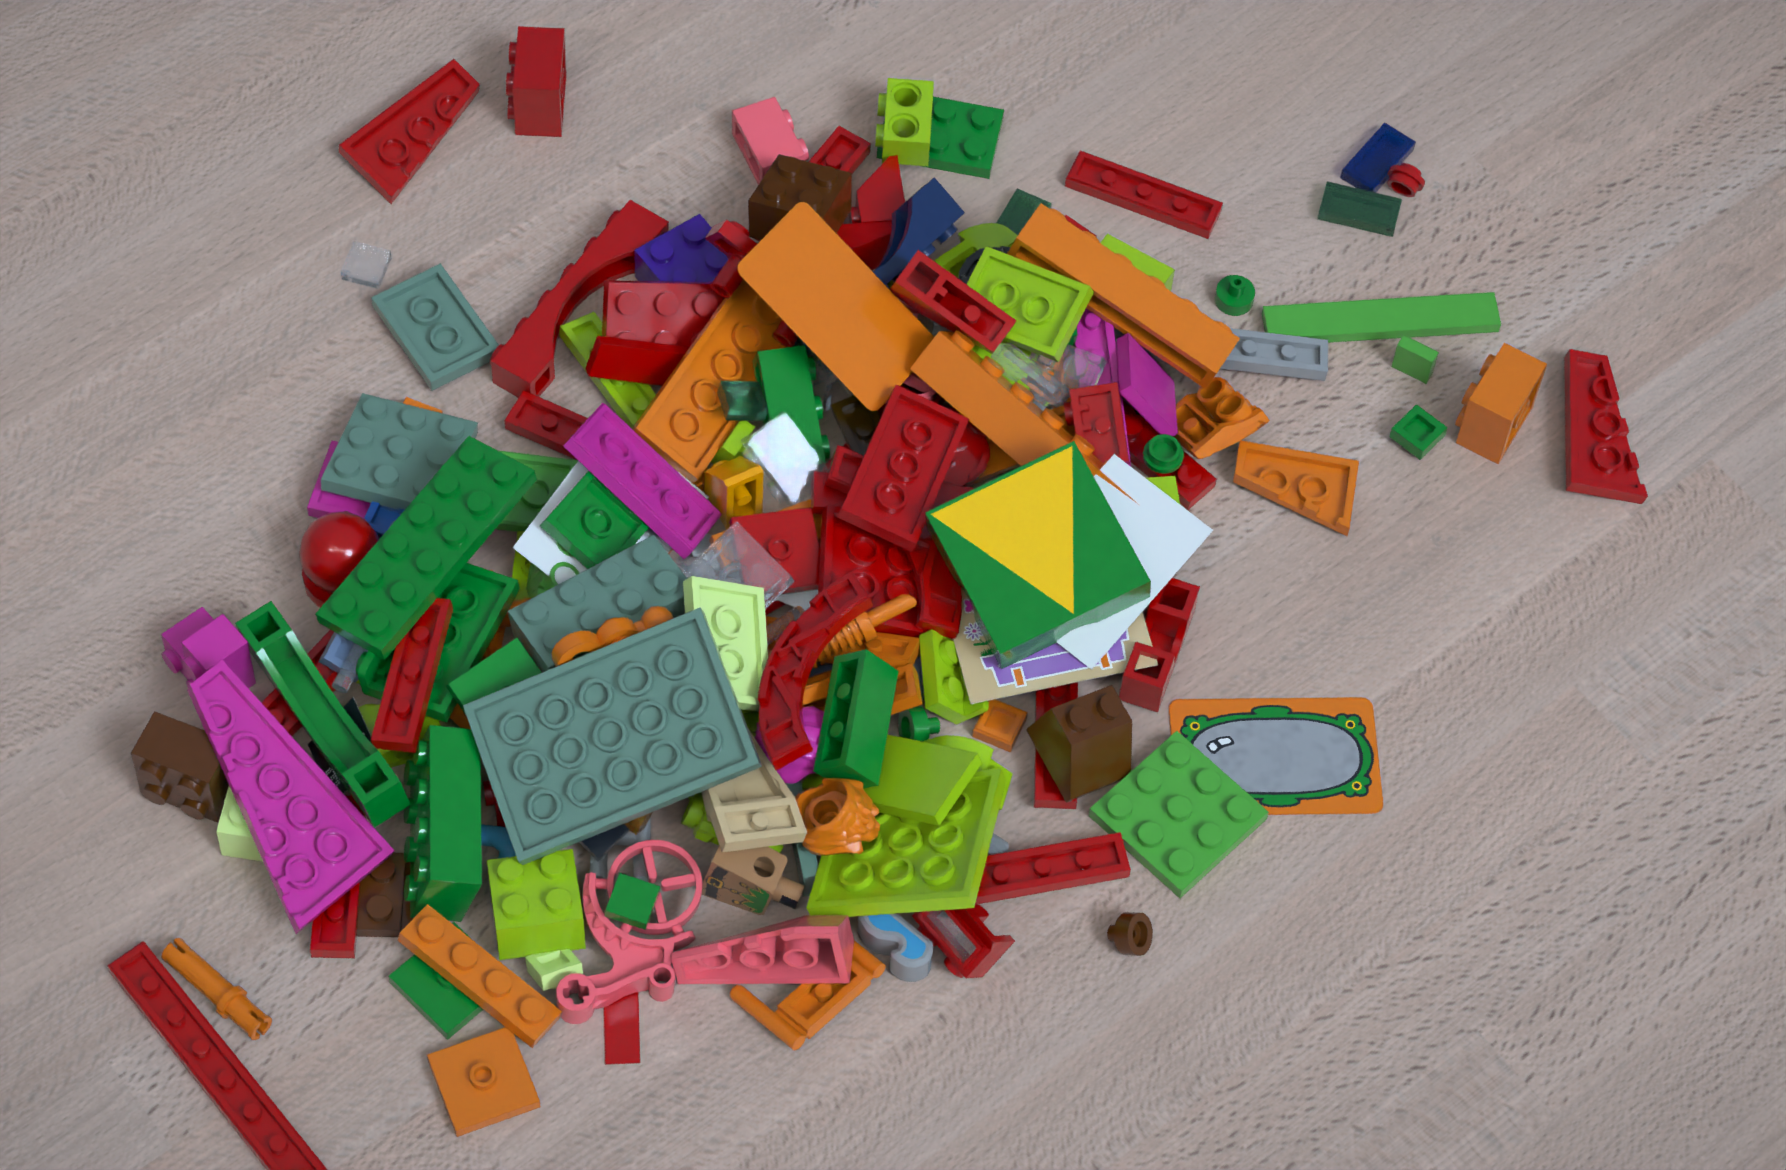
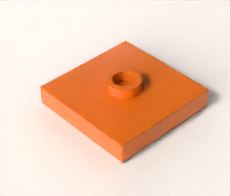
(483, 1081)

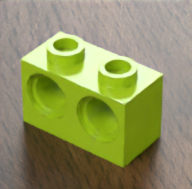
(907, 121)

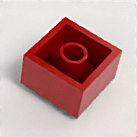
(537, 81)

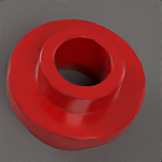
(1405, 179)

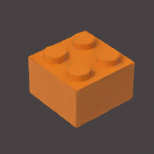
(1499, 402)

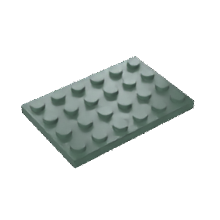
(611, 736)

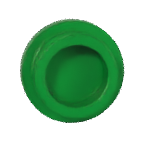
(1163, 454)

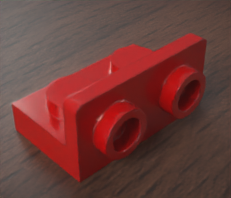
(1099, 419)

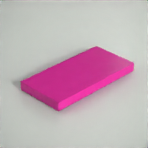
(643, 480)

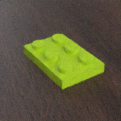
(1039, 300)

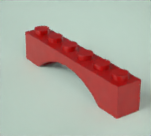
(529, 354)

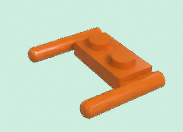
(811, 1005)

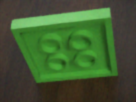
(1178, 814)

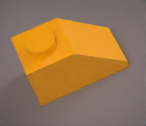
(735, 488)

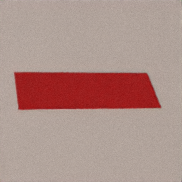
(622, 1031)

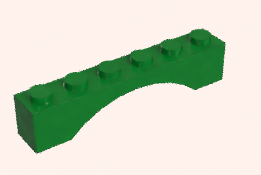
(322, 715)

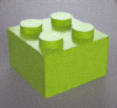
(536, 905)

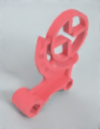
(636, 961)

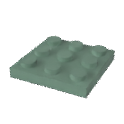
(392, 451)

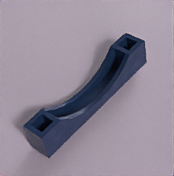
(915, 226)

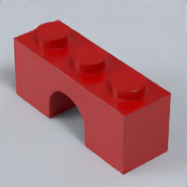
(1167, 625)

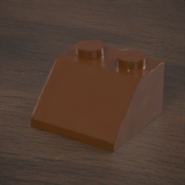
(1085, 742)

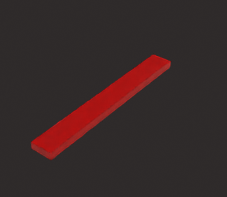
(211, 1062)

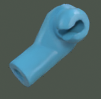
(498, 838)

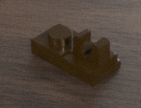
(855, 423)

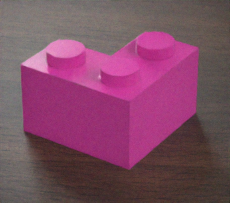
(202, 642)

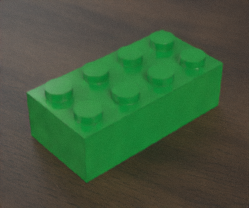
(444, 823)

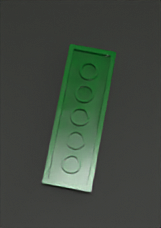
(426, 547)

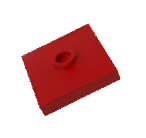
(790, 540)

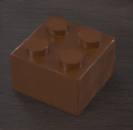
(798, 181)
(179, 768)

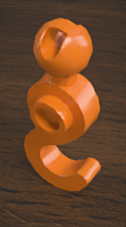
(609, 633)

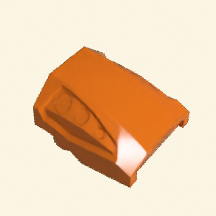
(1215, 419)

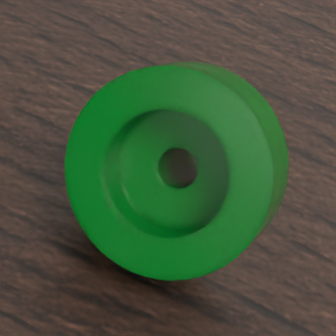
(1234, 295)
(916, 725)

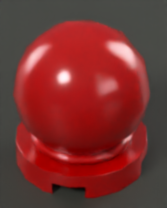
(332, 550)

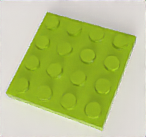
(915, 862)

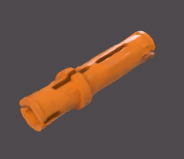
(228, 999)

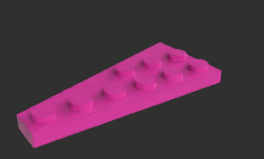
(298, 818)

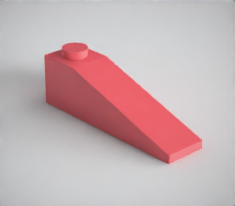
(787, 952)

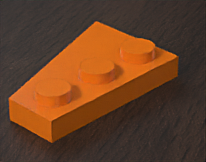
(1301, 481)

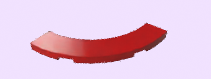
(937, 590)
(792, 661)

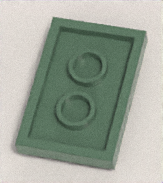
(435, 326)

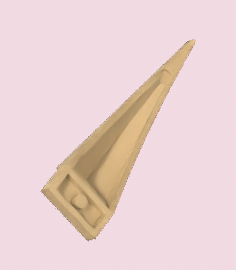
(754, 810)

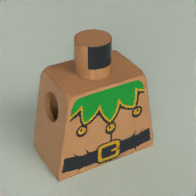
(751, 879)

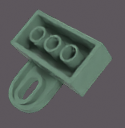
(612, 589)

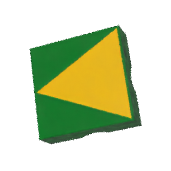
(1038, 554)

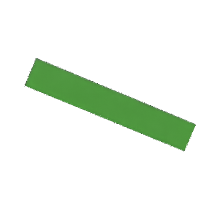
(1386, 317)

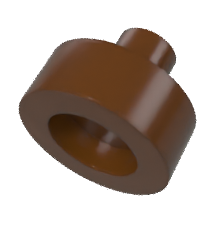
(1131, 933)

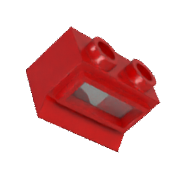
(963, 939)

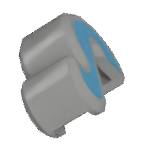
(893, 936)

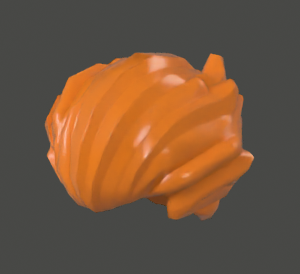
(837, 817)

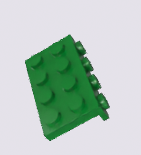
(479, 606)

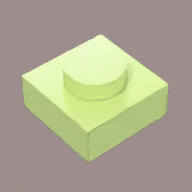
(552, 967)

